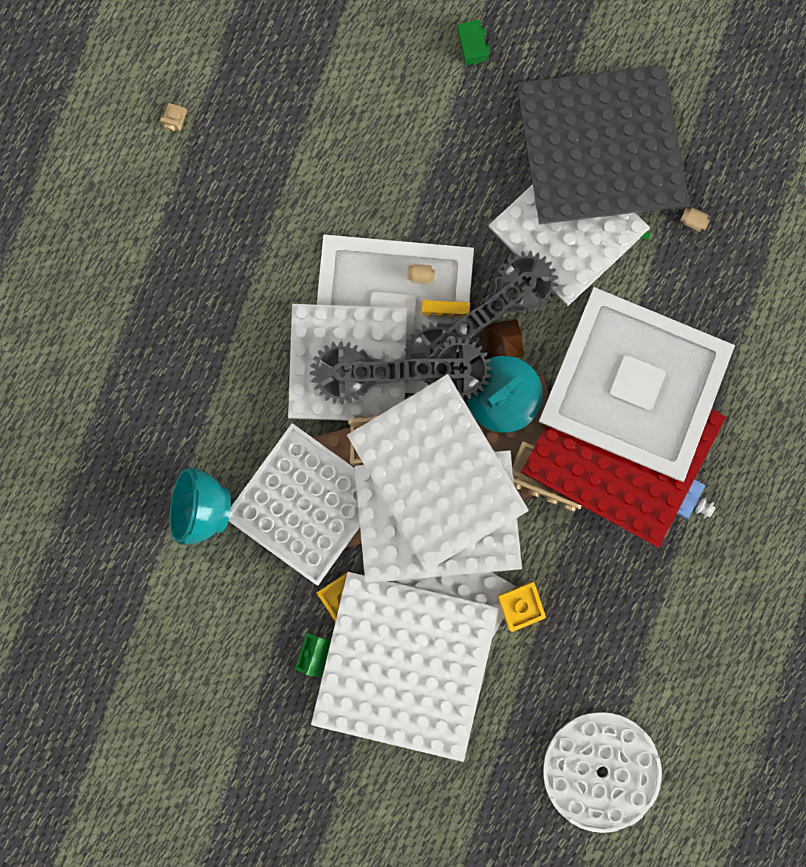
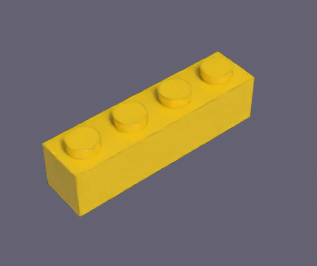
(442, 308)

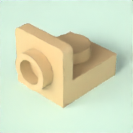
(173, 117)

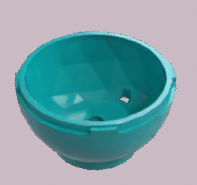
(198, 507)

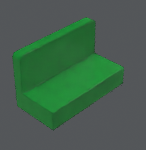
(313, 656)

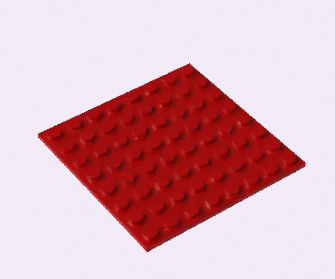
(614, 486)

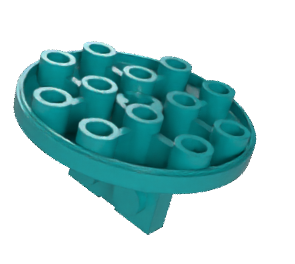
(509, 398)

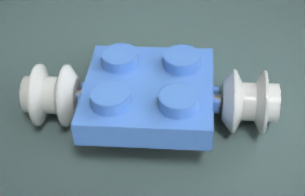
(691, 501)

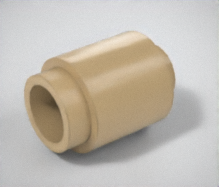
(695, 219)
(420, 273)

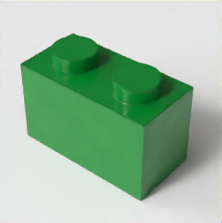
(472, 42)

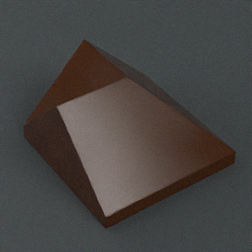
(503, 339)

